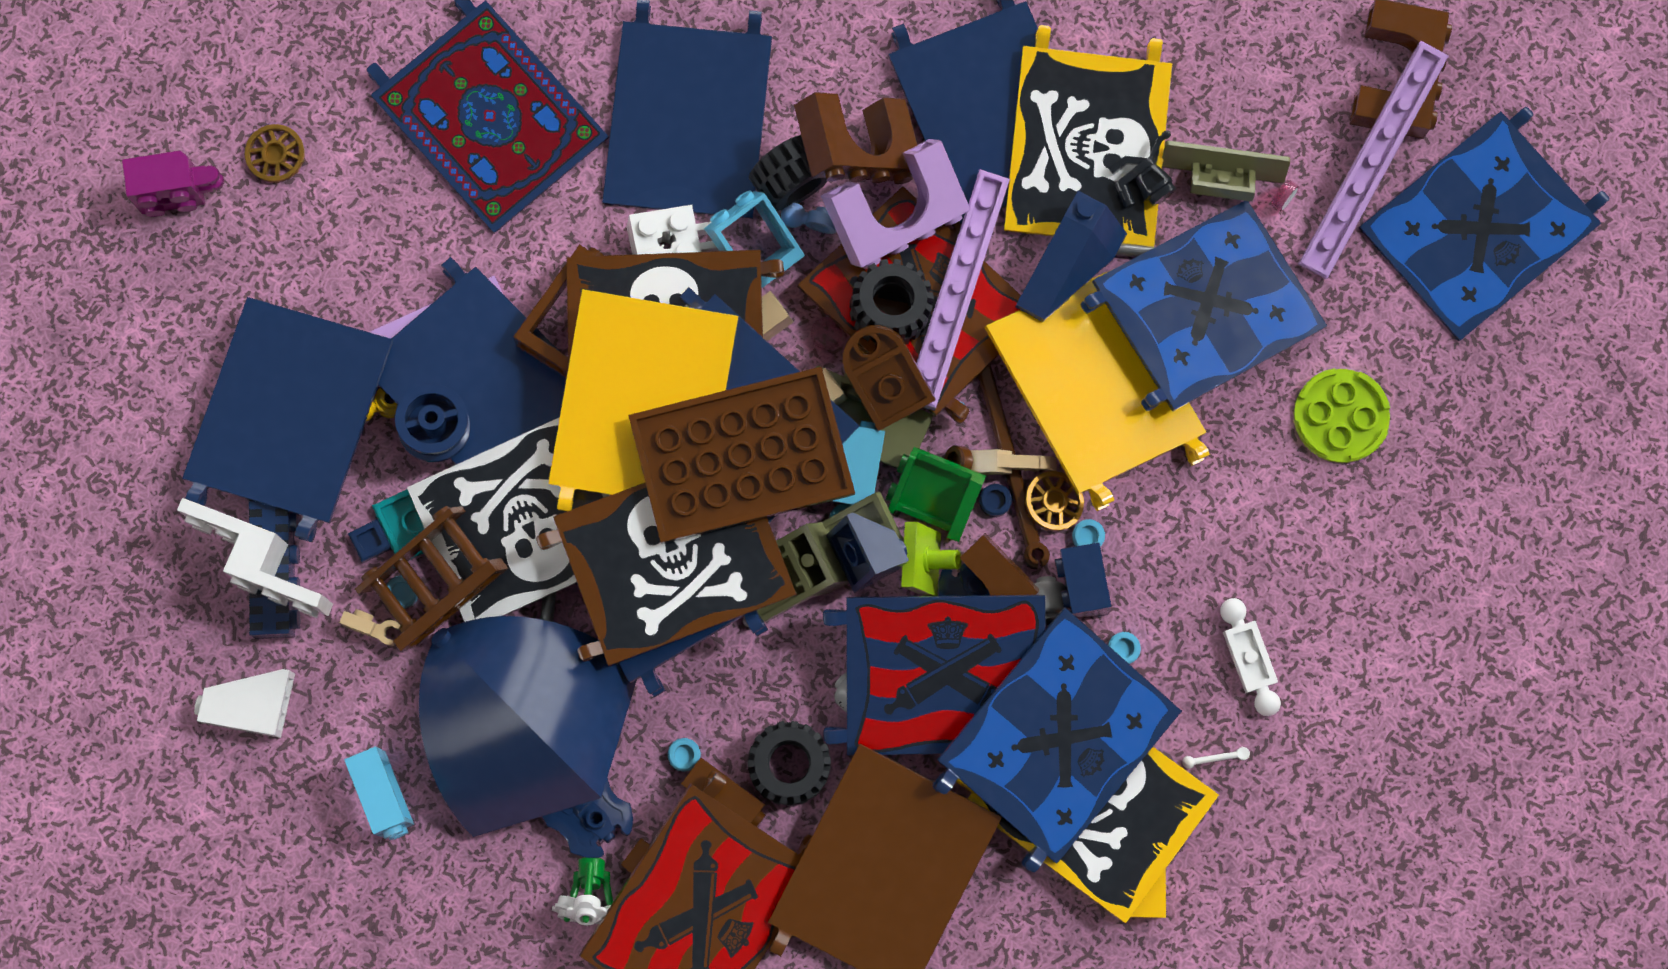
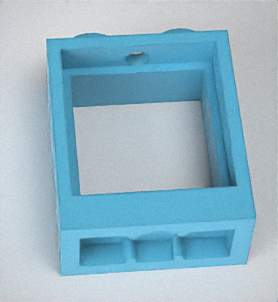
(789, 251)
(379, 793)

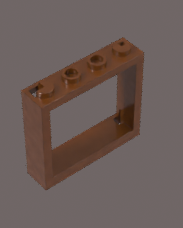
(524, 336)

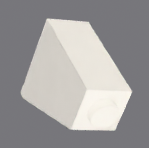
(248, 704)

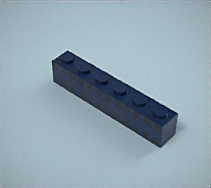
(265, 616)

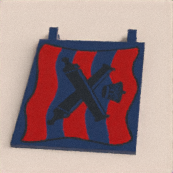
(927, 665)

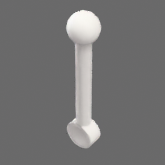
(1241, 753)

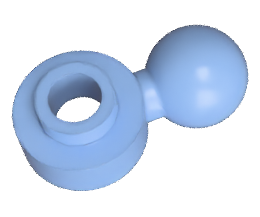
(818, 220)

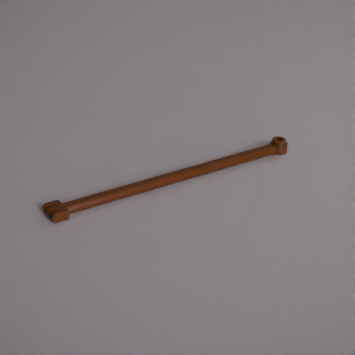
(1014, 480)

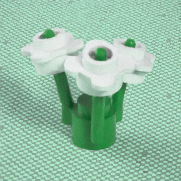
(586, 908)

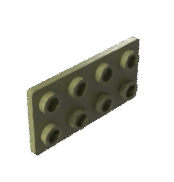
(899, 437)

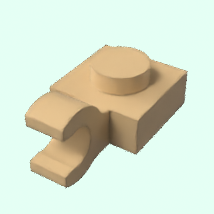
(362, 623)

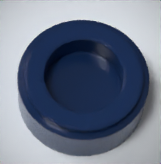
(995, 500)

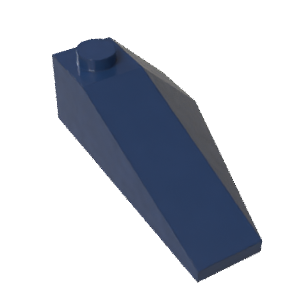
(1077, 252)

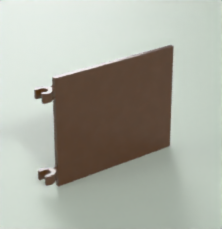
(883, 867)

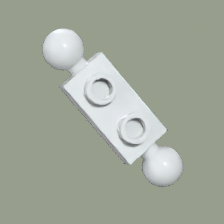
(1250, 657)

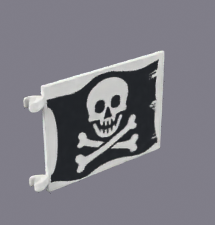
(505, 512)

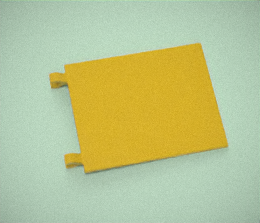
(624, 362)
(1089, 393)

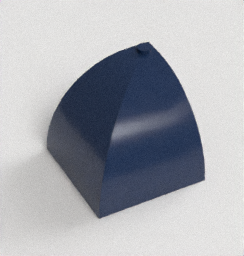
(518, 719)

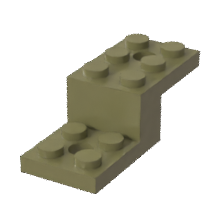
(812, 559)

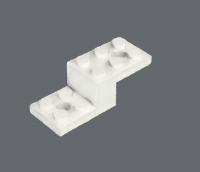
(254, 558)

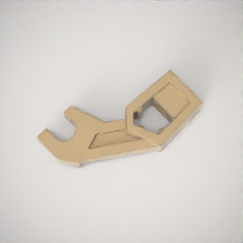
(1003, 462)

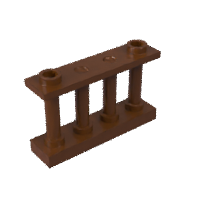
(459, 590)

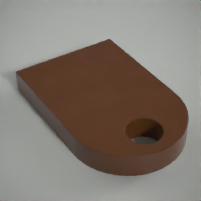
(887, 377)

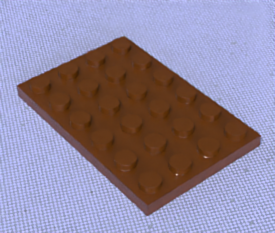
(741, 455)

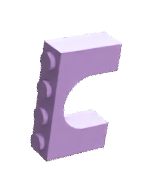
(938, 203)

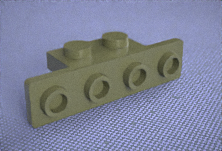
(1224, 170)

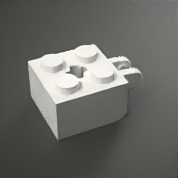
(670, 226)

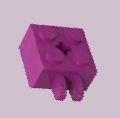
(168, 182)

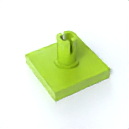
(925, 559)

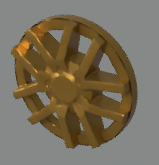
(274, 153)
(1053, 501)

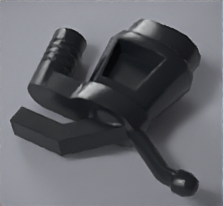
(1150, 178)

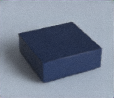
(370, 541)

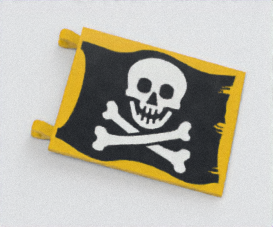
(1075, 123)
(1131, 835)

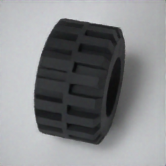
(785, 174)
(894, 279)
(768, 742)

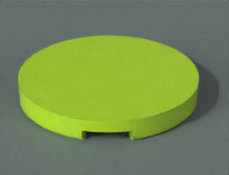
(1342, 415)

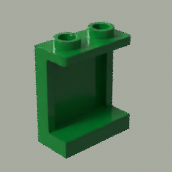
(935, 491)

